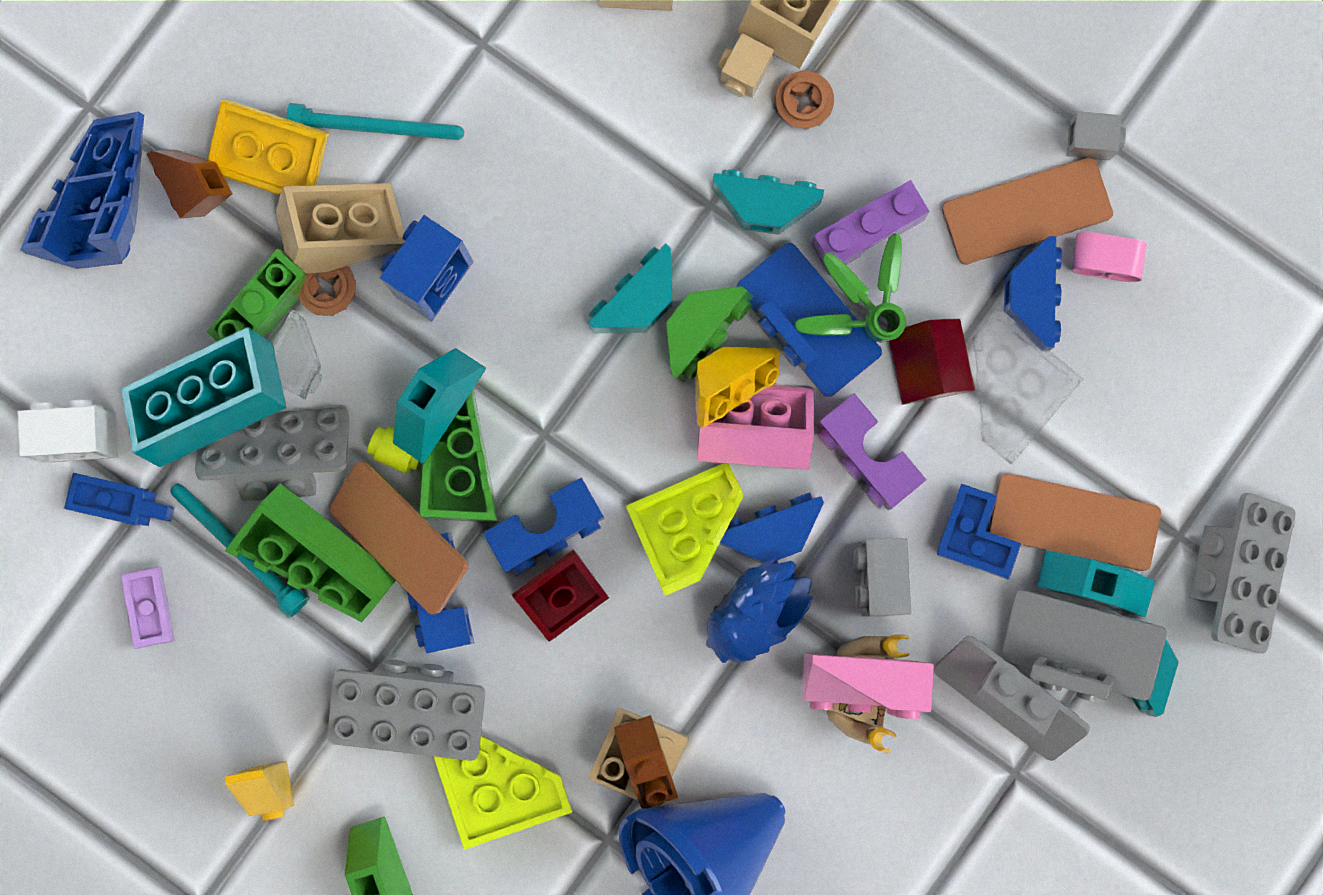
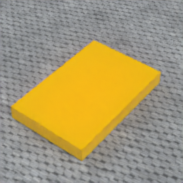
(265, 148)

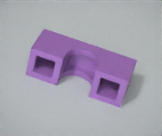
(871, 224)
(845, 431)

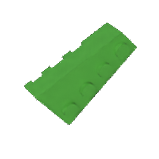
(458, 474)
(311, 554)

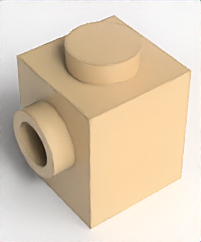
(745, 66)

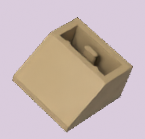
(609, 766)

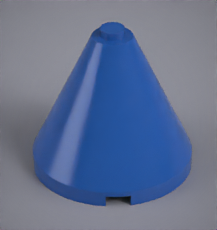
(702, 844)

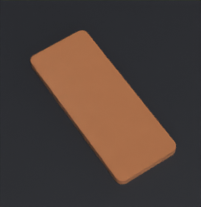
(1027, 211)
(1076, 522)
(398, 538)

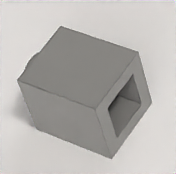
(1095, 135)

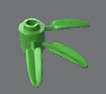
(857, 291)

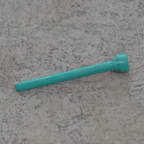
(306, 116)
(289, 598)

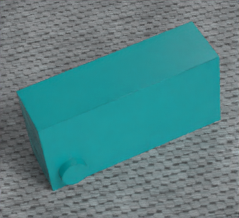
(203, 397)

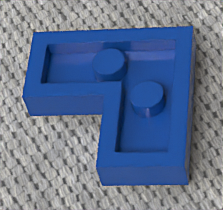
(969, 542)

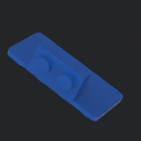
(791, 289)

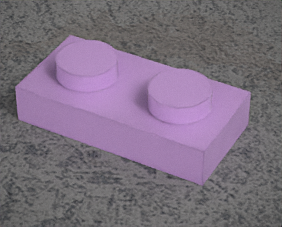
(147, 607)

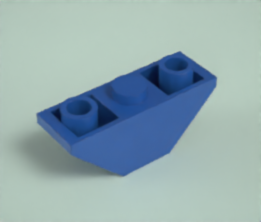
(1033, 294)
(774, 532)

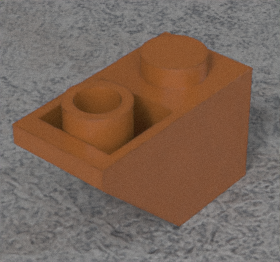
(190, 182)
(646, 762)

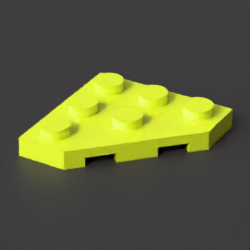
(685, 525)
(500, 793)

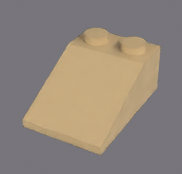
(787, 25)
(338, 224)

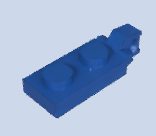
(114, 501)

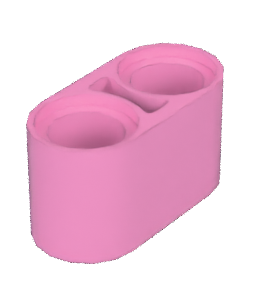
(1109, 256)

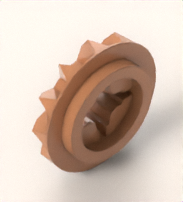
(798, 84)
(326, 304)

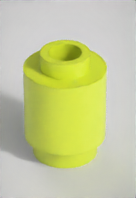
(389, 454)

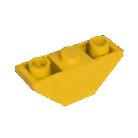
(732, 378)

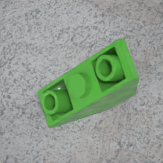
(263, 299)
(702, 326)
(373, 861)

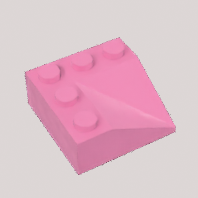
(862, 682)

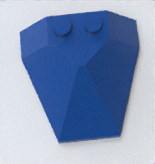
(97, 202)

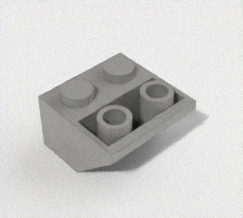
(883, 576)

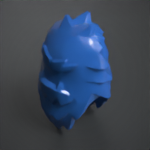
(758, 611)

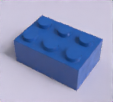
(426, 267)

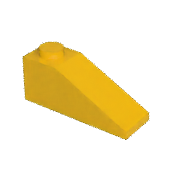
(262, 790)

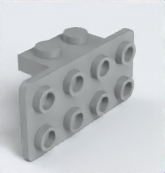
(279, 450)
(1244, 571)
(1083, 647)
(1011, 698)
(406, 711)

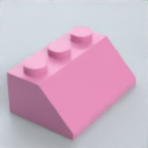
(765, 431)

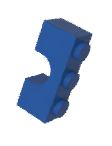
(518, 547)
(443, 630)

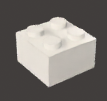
(67, 433)

